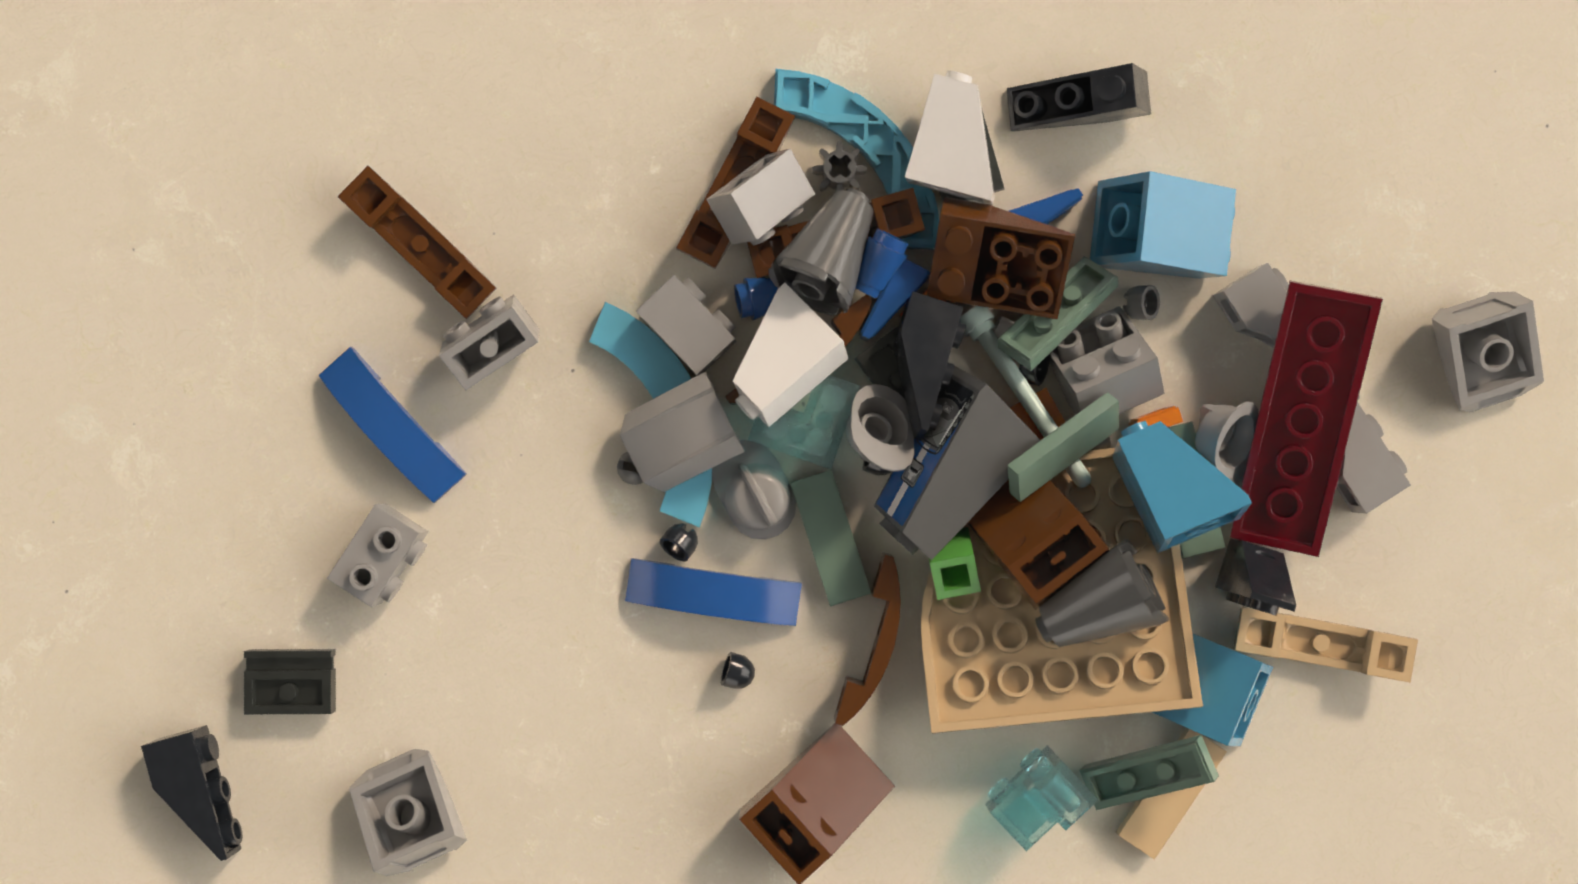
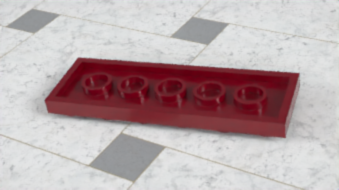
(1306, 416)

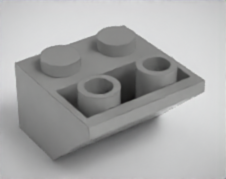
(1106, 358)

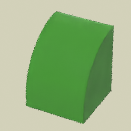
(955, 568)

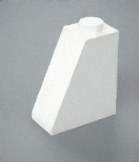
(952, 141)
(786, 358)

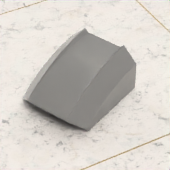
(1489, 349)
(679, 434)
(406, 813)

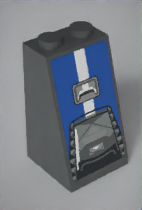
(953, 466)

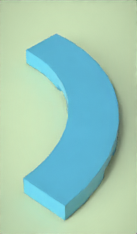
(864, 128)
(659, 372)

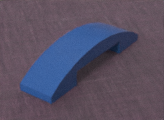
(391, 426)
(713, 593)

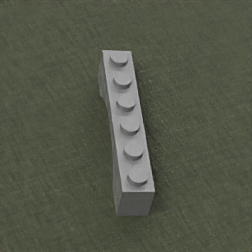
(1368, 470)

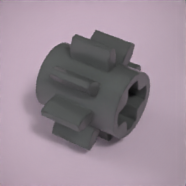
(839, 157)

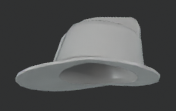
(881, 428)
(1226, 437)
(755, 492)

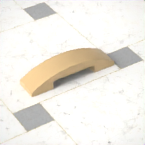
(1326, 644)

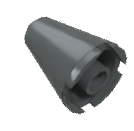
(827, 253)
(1103, 601)

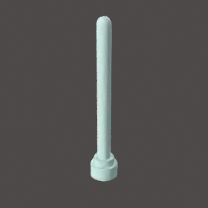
(980, 328)

